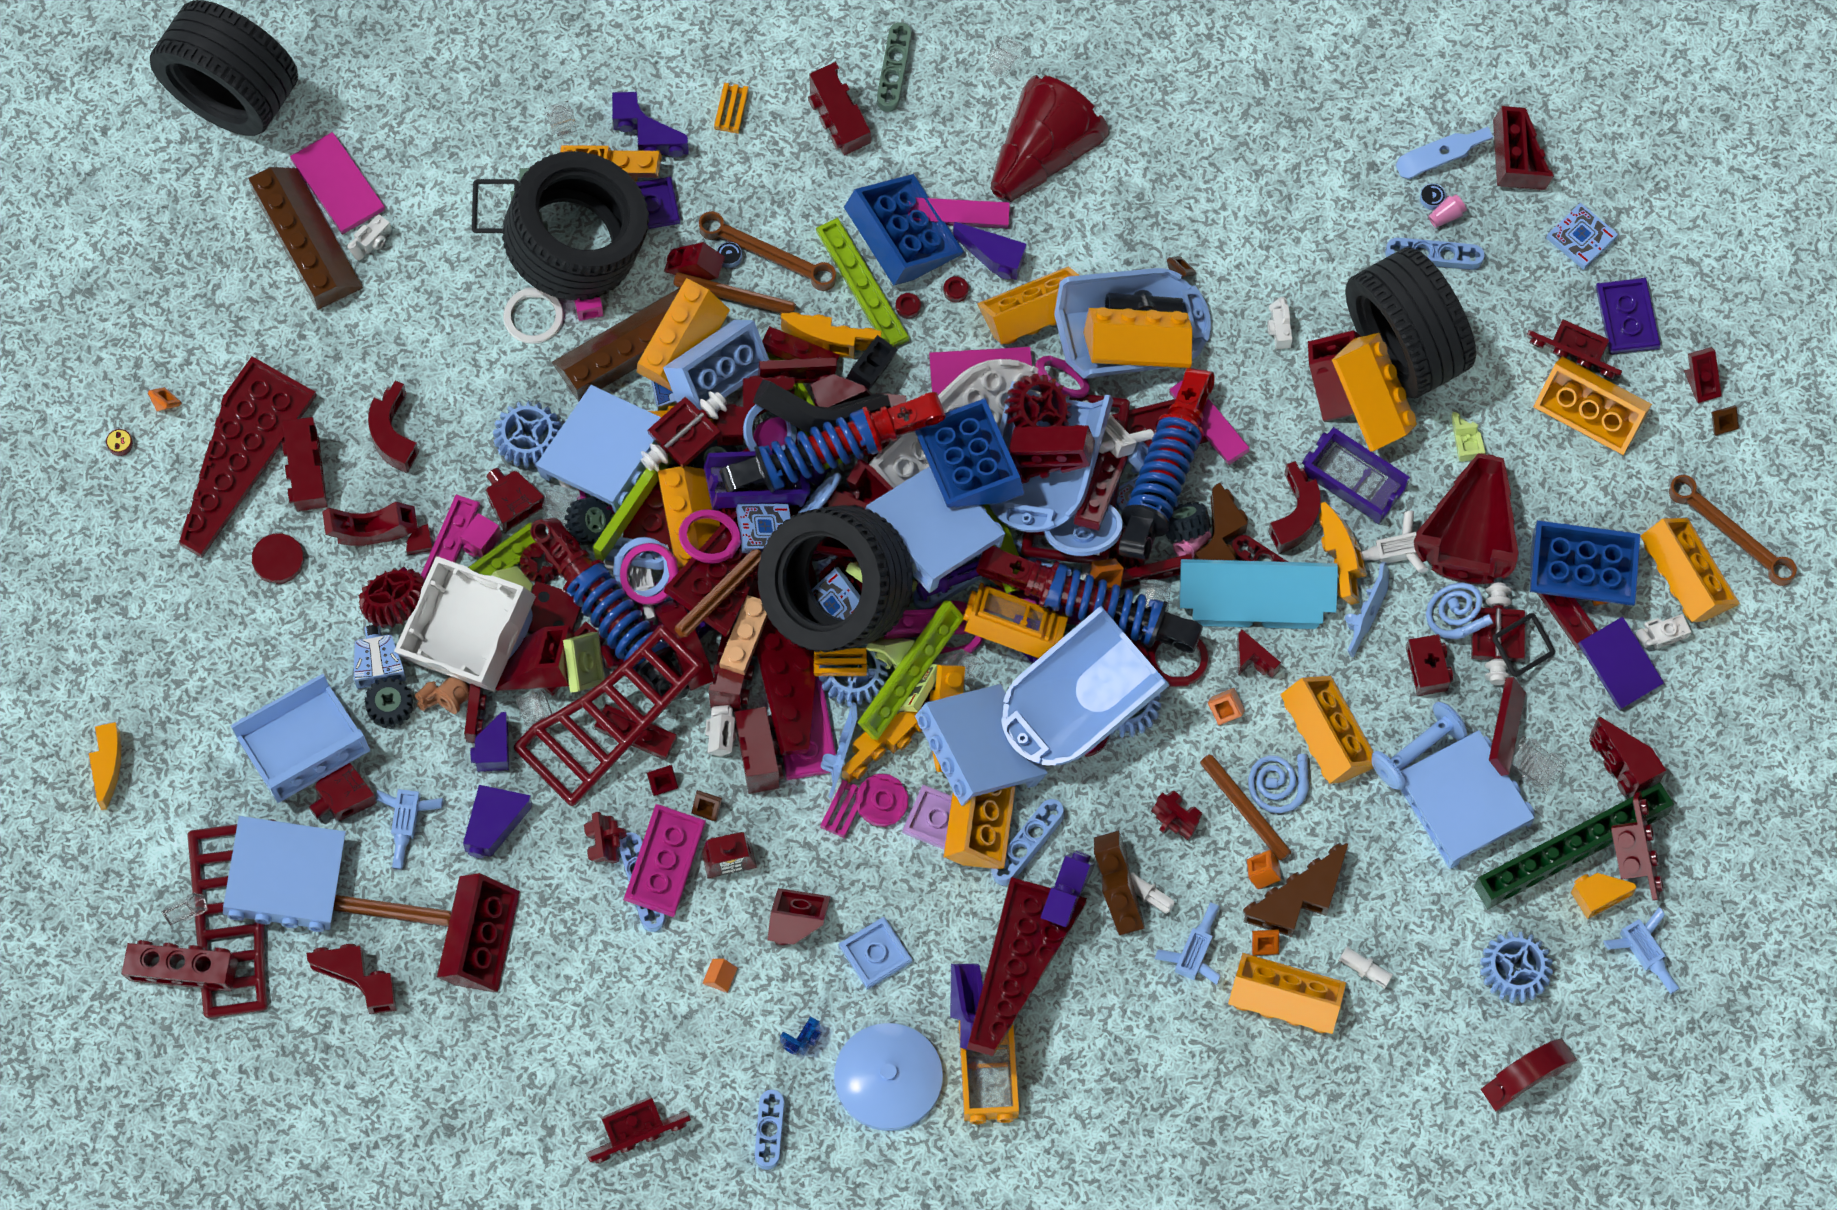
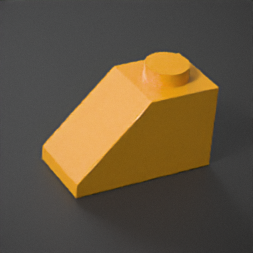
(1600, 892)

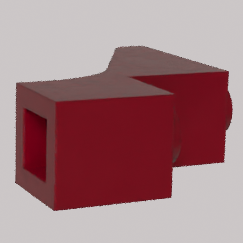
(732, 421)
(348, 966)

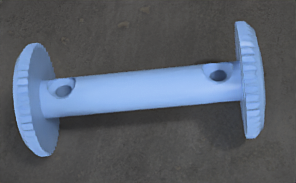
(1450, 723)

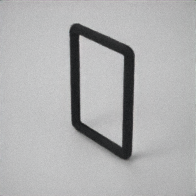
(474, 202)
(1495, 639)

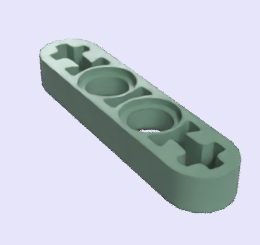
(896, 67)

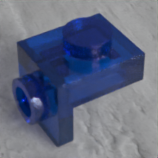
(809, 1036)

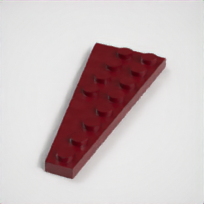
(1017, 962)

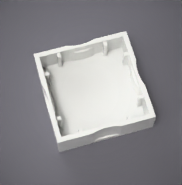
(465, 624)

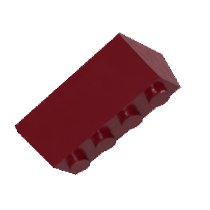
(478, 933)

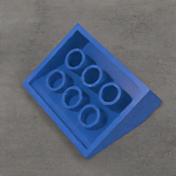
(899, 243)
(970, 457)
(1584, 562)

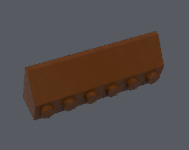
(304, 235)
(612, 351)

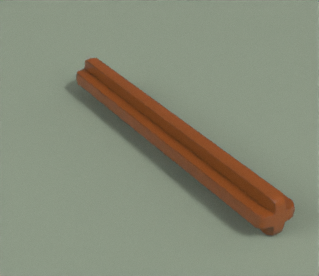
(740, 295)
(718, 593)
(1245, 807)
(392, 910)

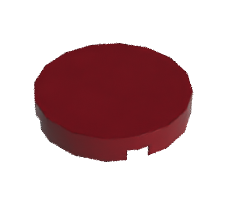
(277, 558)

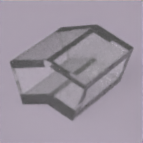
(1155, 590)
(533, 706)
(195, 903)

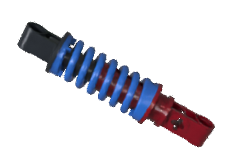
(1060, 589)
(595, 593)

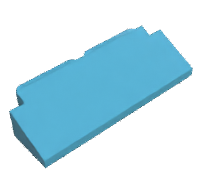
(1258, 591)

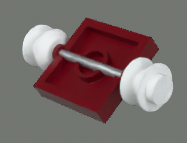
(684, 432)
(1512, 642)

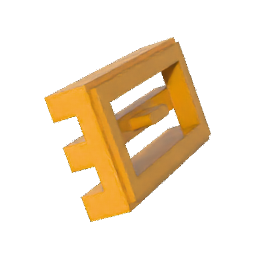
(734, 89)
(851, 652)

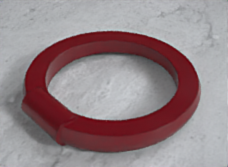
(1181, 681)

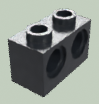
(872, 363)

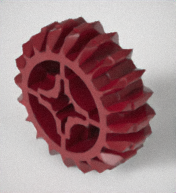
(1051, 402)
(391, 597)

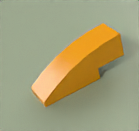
(106, 762)

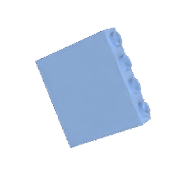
(600, 447)
(935, 534)
(300, 738)
(972, 745)
(1464, 799)
(283, 874)

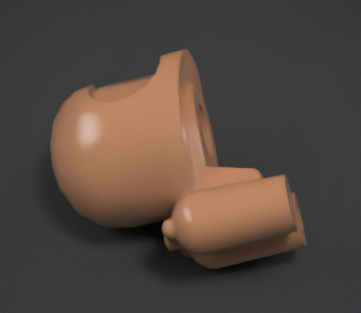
(448, 695)

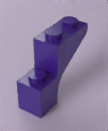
(651, 133)
(1068, 888)
(964, 997)

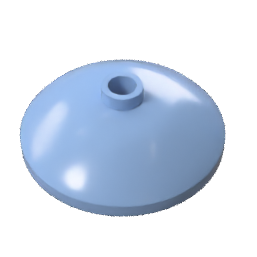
(1085, 541)

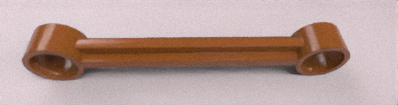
(767, 251)
(1732, 530)

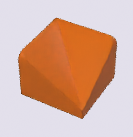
(1108, 570)
(1226, 706)
(1263, 869)

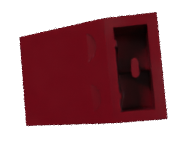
(1327, 384)
(538, 661)
(1626, 757)

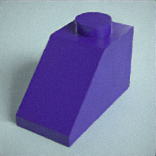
(492, 746)

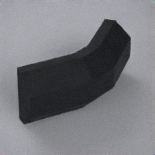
(806, 415)

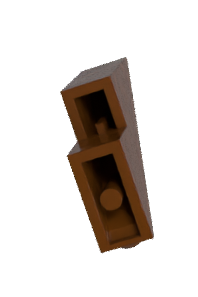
(1307, 890)

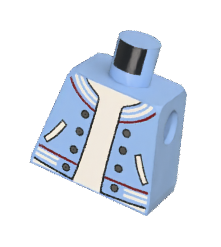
(376, 659)

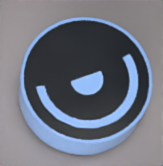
(1431, 196)
(732, 254)

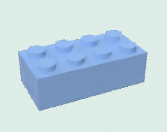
(717, 363)

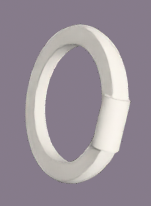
(532, 293)

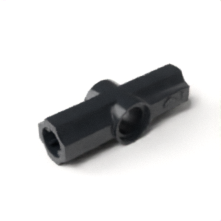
(1143, 301)

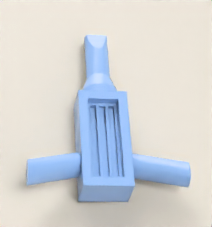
(405, 818)
(1645, 948)
(1191, 959)

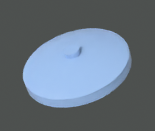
(888, 1076)

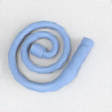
(822, 493)
(1455, 607)
(1303, 782)

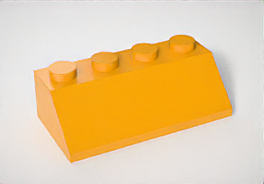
(1024, 307)
(689, 320)
(1139, 337)
(1374, 391)
(1592, 405)
(682, 494)
(1688, 569)
(1328, 728)
(980, 829)
(1287, 993)

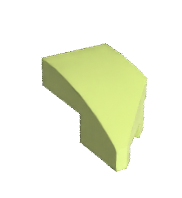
(1467, 438)

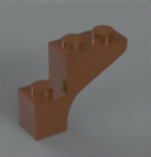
(1226, 525)
(1117, 883)

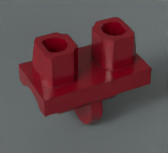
(1174, 816)
(606, 836)

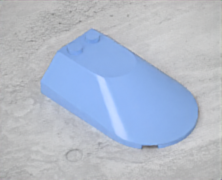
(1083, 292)
(1058, 497)
(1078, 693)

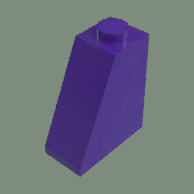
(493, 819)

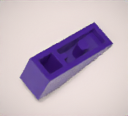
(996, 252)

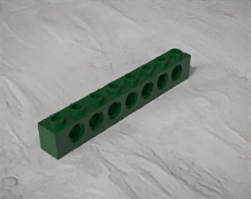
(1566, 849)

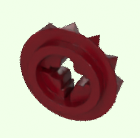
(530, 568)

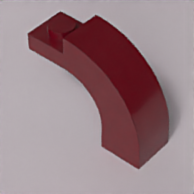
(391, 446)
(1298, 525)
(370, 528)
(670, 615)
(1528, 1071)

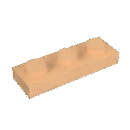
(744, 636)

